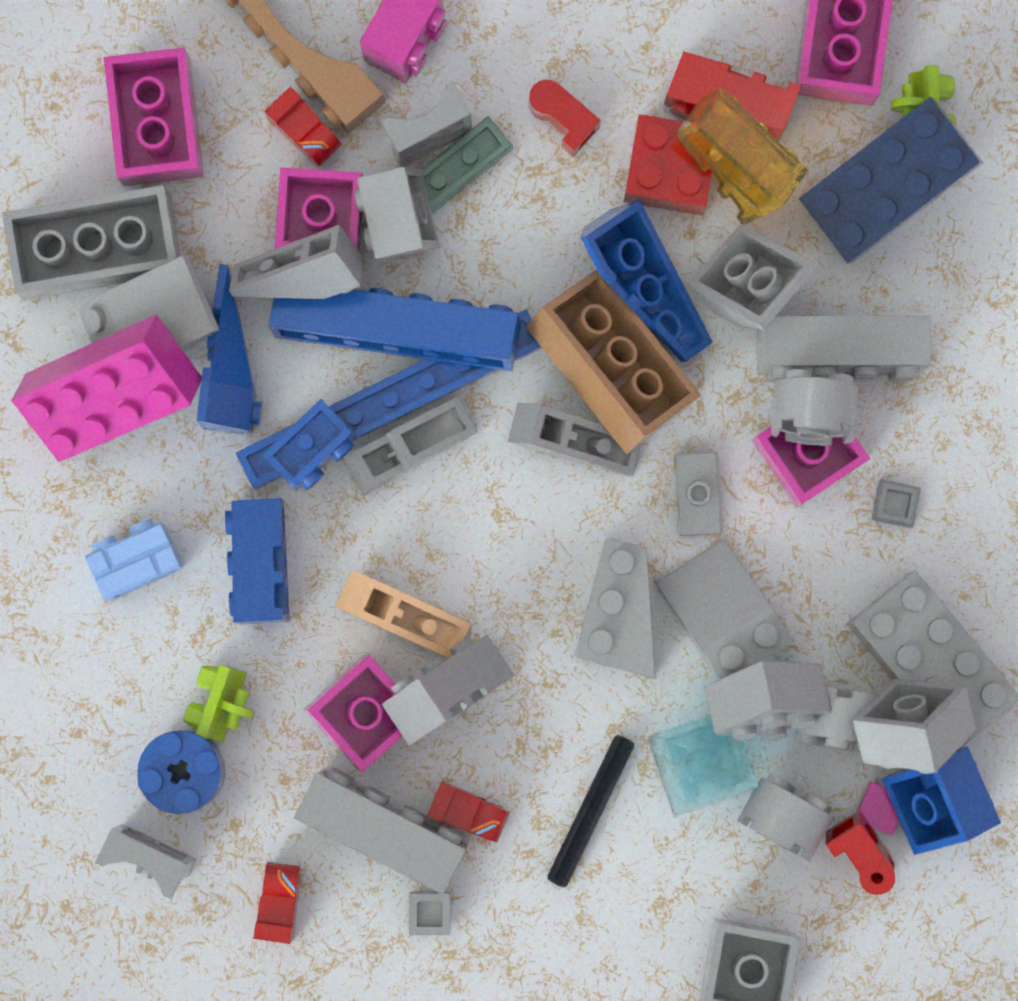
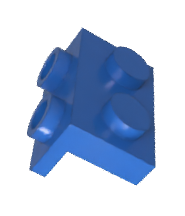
(310, 446)

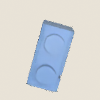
(134, 560)

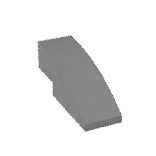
(410, 445)

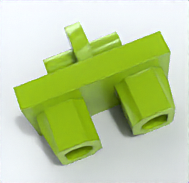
(921, 87)
(224, 703)

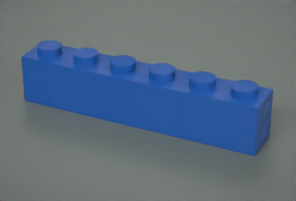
(403, 326)

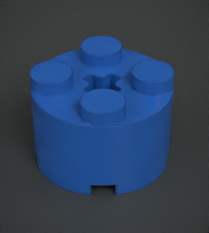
(158, 779)

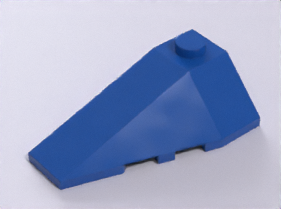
(642, 274)
(228, 386)

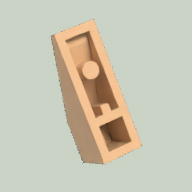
(401, 614)

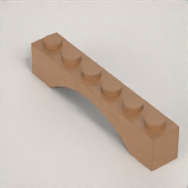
(338, 84)

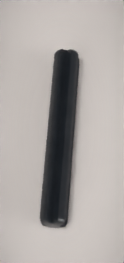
(590, 811)

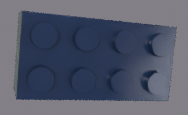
(891, 180)

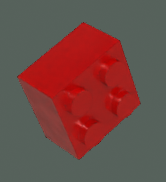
(663, 170)

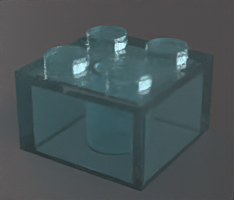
(700, 766)

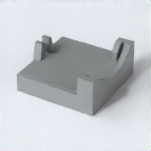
(430, 132)
(160, 860)

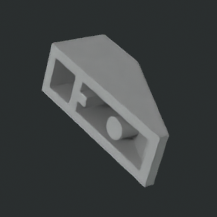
(302, 270)
(569, 438)

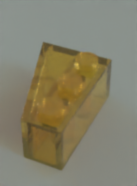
(741, 155)

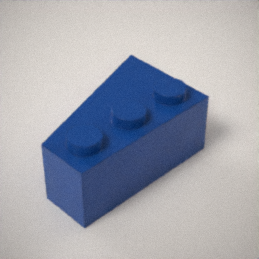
(258, 561)

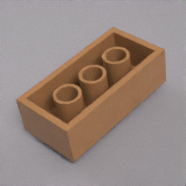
(612, 361)

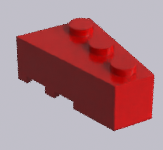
(700, 76)

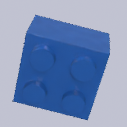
(942, 805)

